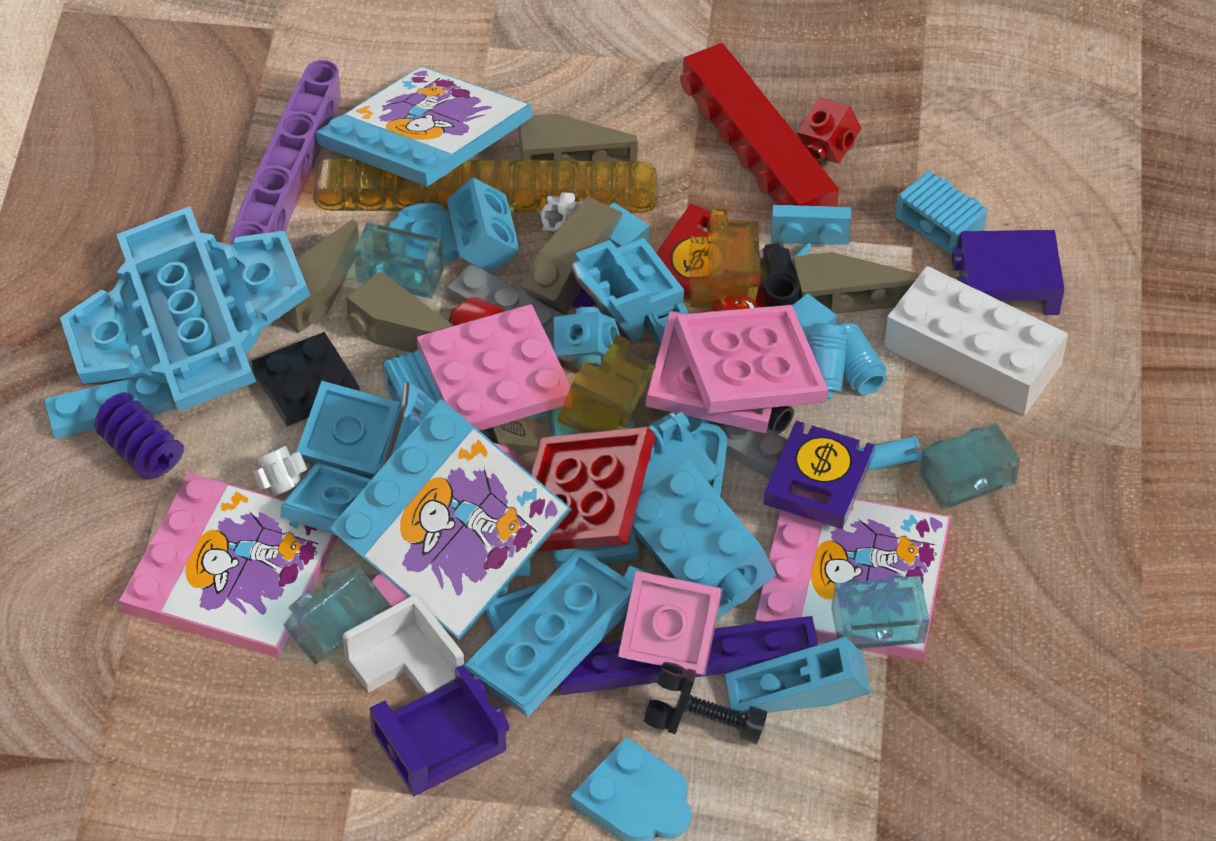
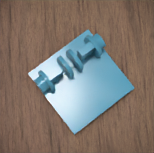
(672, 449)

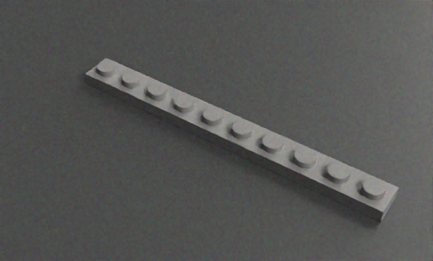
(746, 446)

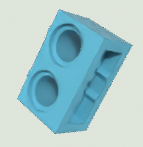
(483, 225)

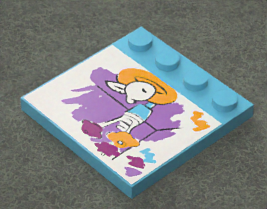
(424, 125)
(450, 518)

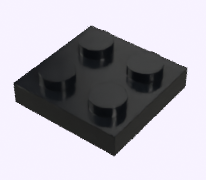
(295, 374)

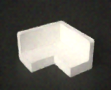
(401, 642)

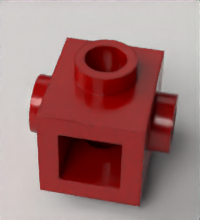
(829, 130)

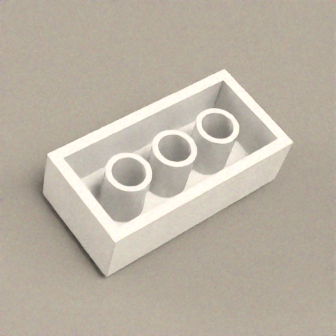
(975, 340)

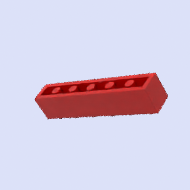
(755, 130)

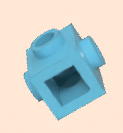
(584, 336)

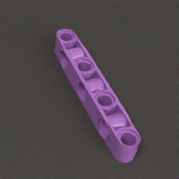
(290, 153)

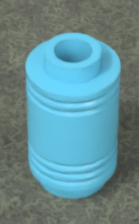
(829, 349)
(863, 366)

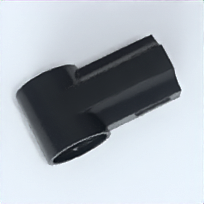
(777, 276)

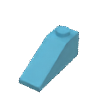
(801, 679)

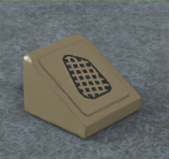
(514, 435)

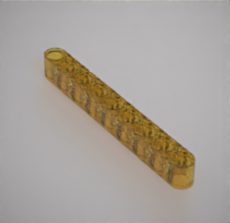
(527, 184)

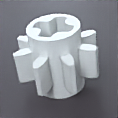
(558, 211)
(279, 470)

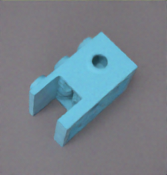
(700, 537)

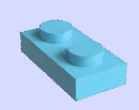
(810, 224)

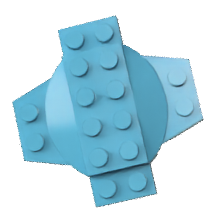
(185, 308)

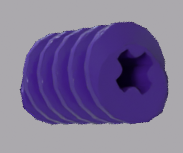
(137, 436)

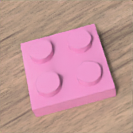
(670, 621)

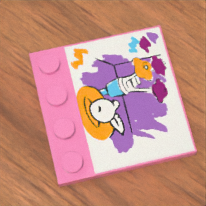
(872, 546)
(227, 566)

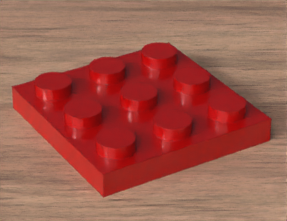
(598, 480)

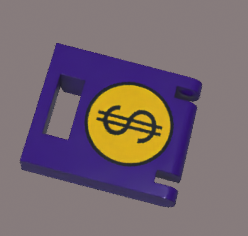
(823, 464)

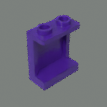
(1012, 265)
(441, 732)

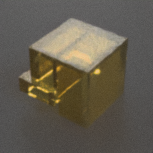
(724, 261)
(608, 395)

